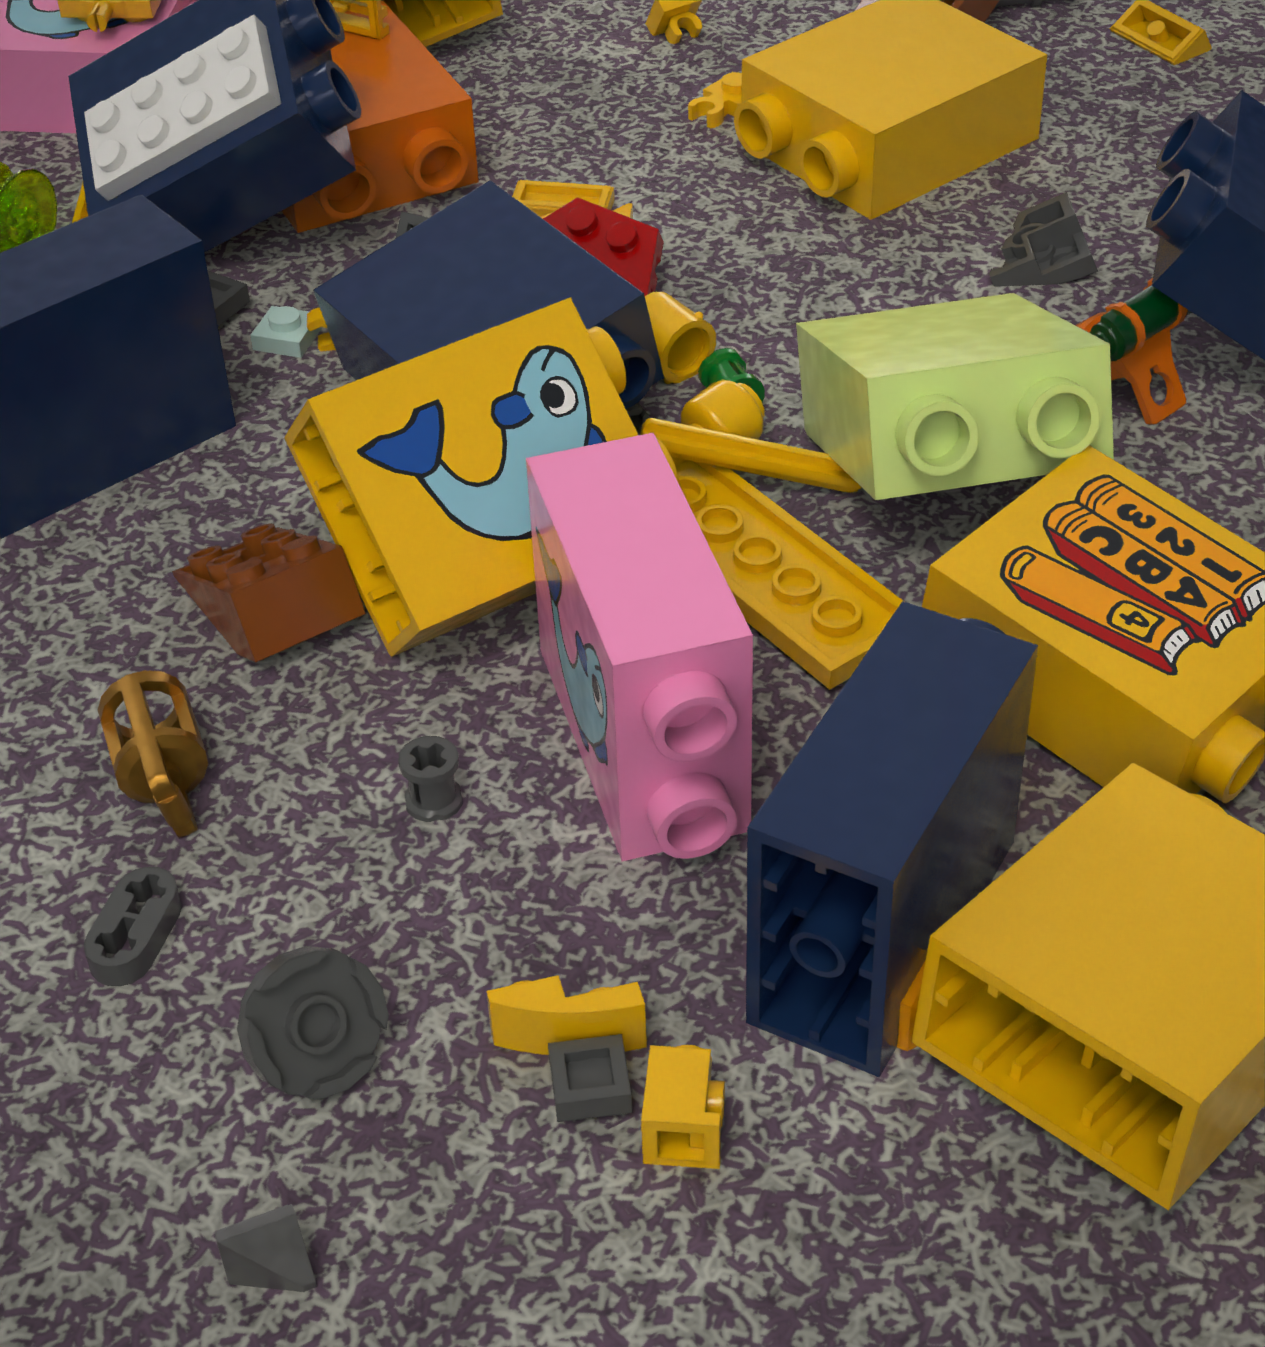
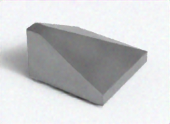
(266, 1252)

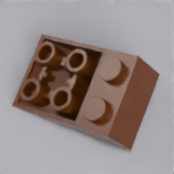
(272, 589)

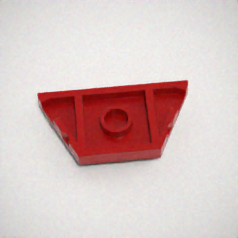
(614, 239)

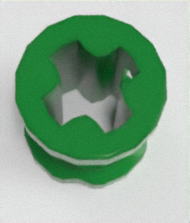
(730, 366)

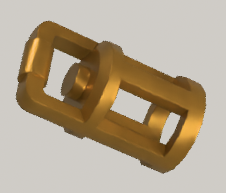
(159, 760)

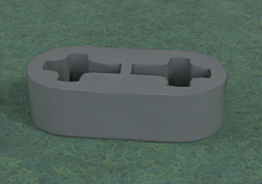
(122, 921)

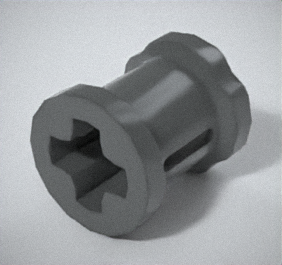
(430, 771)

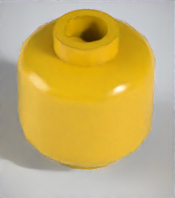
(727, 409)

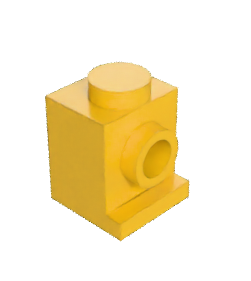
(682, 1108)

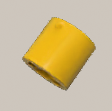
(680, 336)

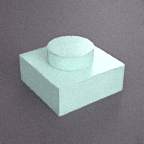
(283, 332)

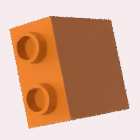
(410, 134)

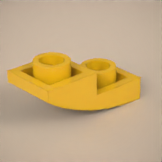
(538, 1013)

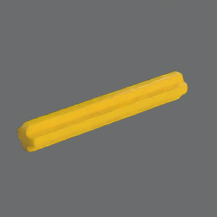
(750, 455)

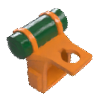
(1142, 341)

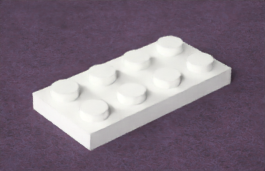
(182, 107)

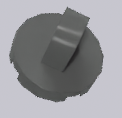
(312, 1022)

